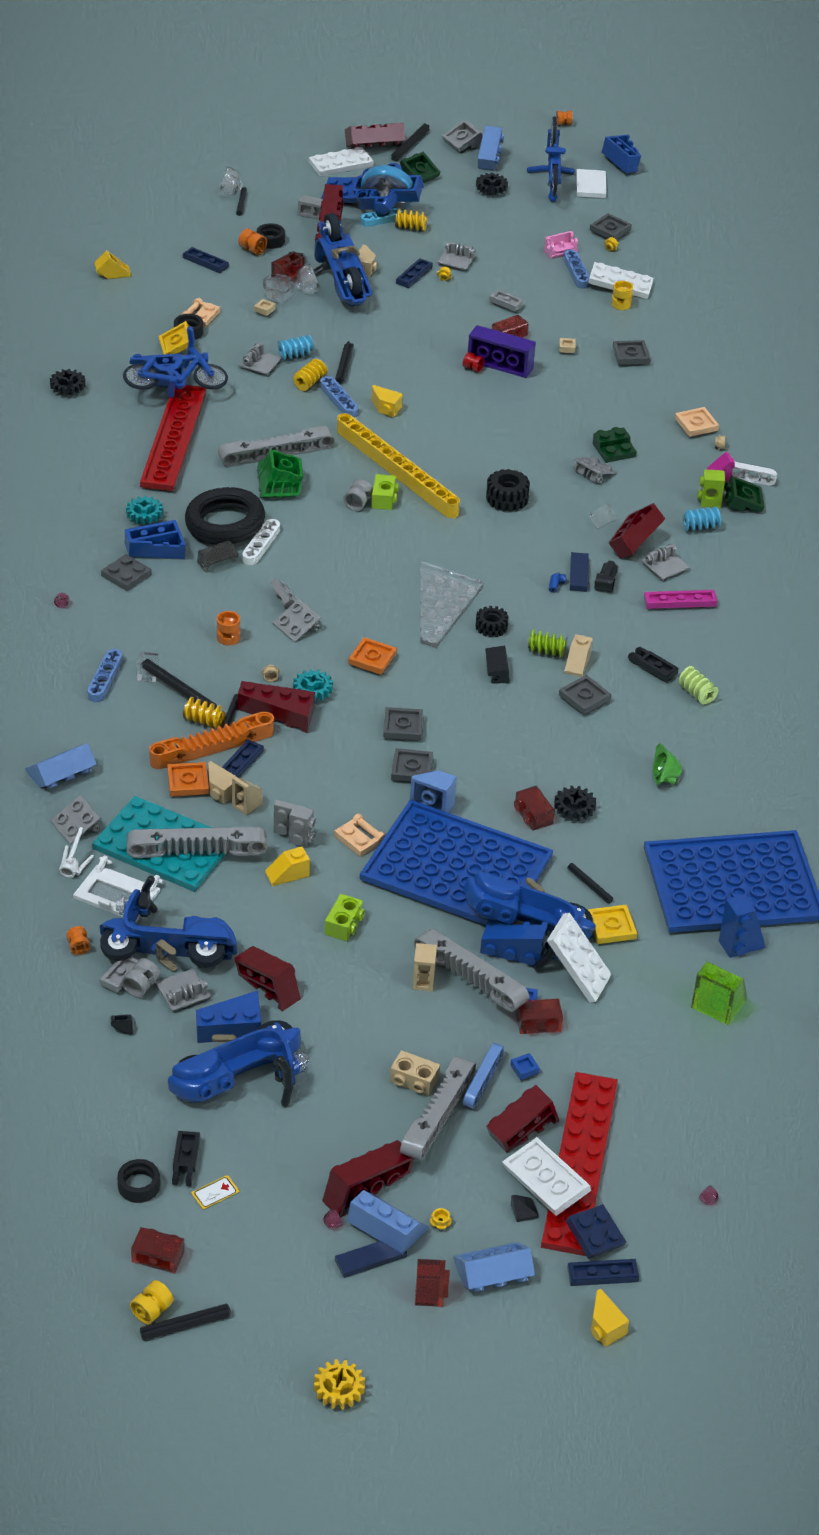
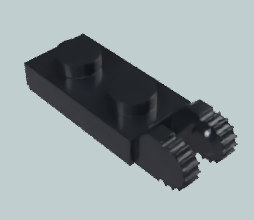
(653, 663)
(185, 1155)

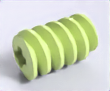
(698, 685)

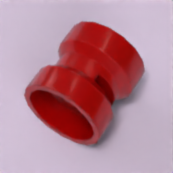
(473, 362)

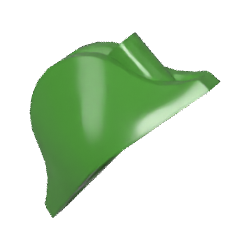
(665, 766)

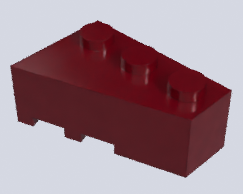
(636, 530)
(270, 975)
(522, 1118)

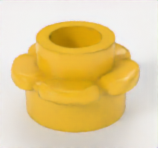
(611, 244)
(444, 273)
(440, 1214)

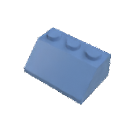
(62, 766)
(385, 1221)
(495, 1266)

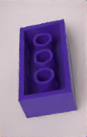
(503, 351)

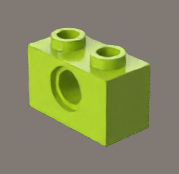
(712, 488)
(384, 492)

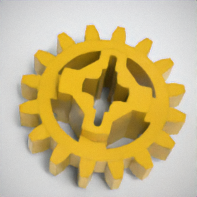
(328, 1384)

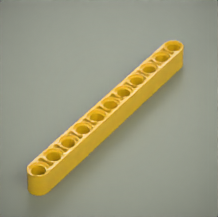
(398, 465)

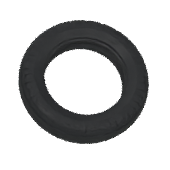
(224, 498)

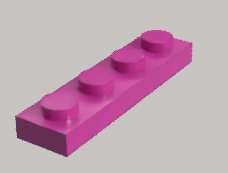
(680, 599)

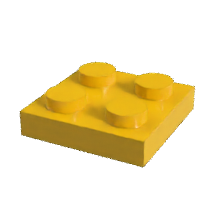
(175, 339)
(613, 924)

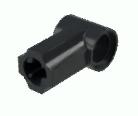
(606, 578)

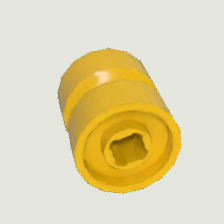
(622, 295)
(151, 1302)

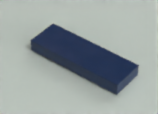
(205, 260)
(414, 273)
(579, 571)
(243, 758)
(367, 1258)
(603, 1272)

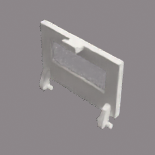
(105, 886)

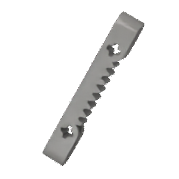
(317, 438)
(143, 842)
(501, 987)
(426, 1129)

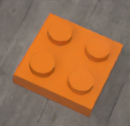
(372, 656)
(188, 779)

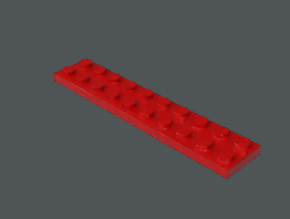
(173, 438)
(583, 1151)

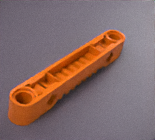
(165, 752)

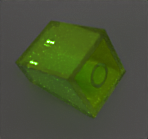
(718, 993)

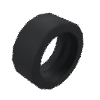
(277, 234)
(193, 320)
(134, 1167)

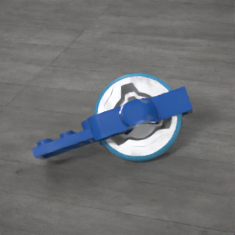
(396, 186)

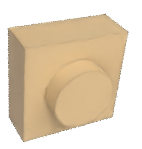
(264, 307)
(567, 345)

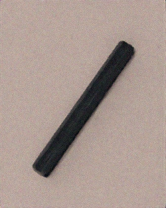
(418, 134)
(174, 682)

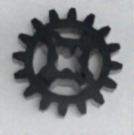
(491, 184)
(67, 382)
(575, 803)

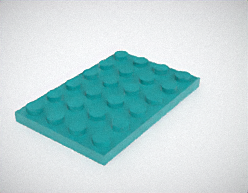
(180, 869)

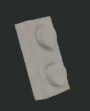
(506, 300)
(283, 591)
(113, 977)

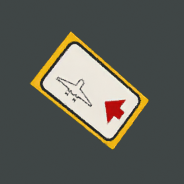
(215, 1192)

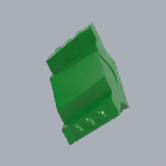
(279, 475)

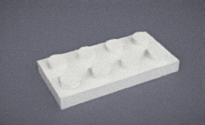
(341, 161)
(606, 276)
(579, 957)
(546, 1176)

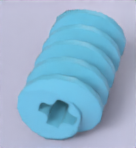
(295, 346)
(701, 517)

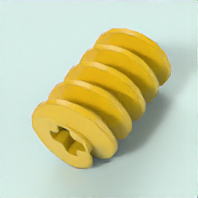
(410, 219)
(309, 374)
(203, 713)

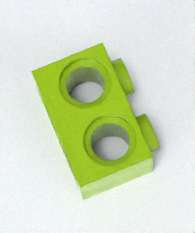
(344, 917)

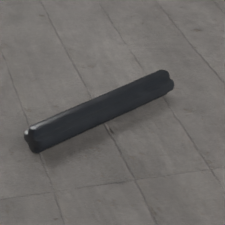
(344, 362)
(185, 1321)

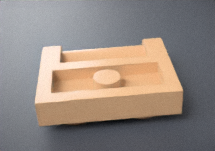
(207, 311)
(356, 839)

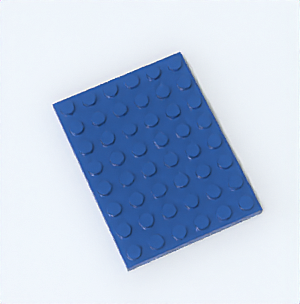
(435, 853)
(702, 872)

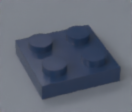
(595, 1231)

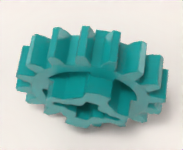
(144, 510)
(315, 682)

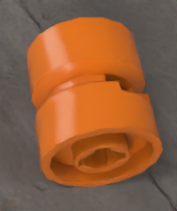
(252, 241)
(228, 628)

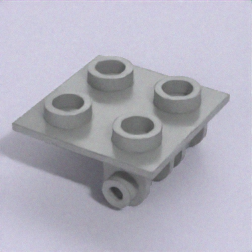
(456, 256)
(259, 360)
(592, 468)
(665, 562)
(297, 620)
(74, 816)
(183, 989)

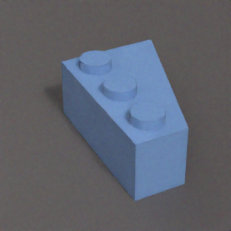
(490, 148)

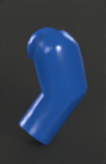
(555, 579)

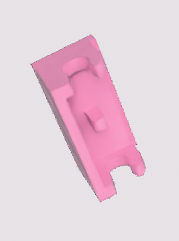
(559, 243)

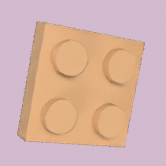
(697, 421)

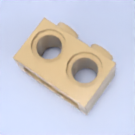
(424, 967)
(415, 1073)

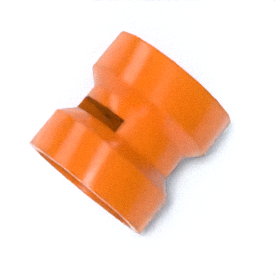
(564, 117)
(78, 940)

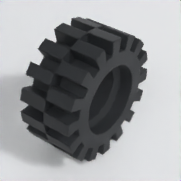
(489, 628)

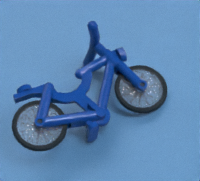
(554, 161)
(144, 376)

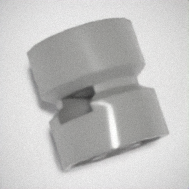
(358, 495)
(140, 978)

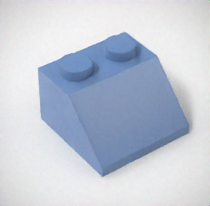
(434, 790)

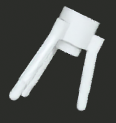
(69, 866)

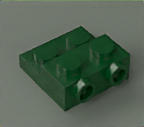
(420, 165)
(614, 444)
(743, 494)

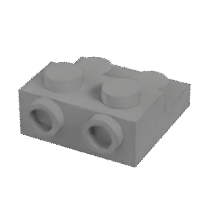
(463, 135)
(295, 822)

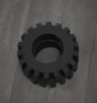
(507, 490)

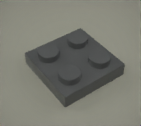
(610, 226)
(631, 352)
(126, 572)
(585, 694)
(403, 723)
(410, 763)

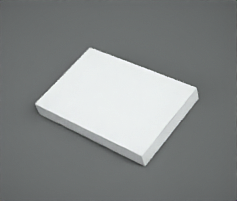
(591, 183)

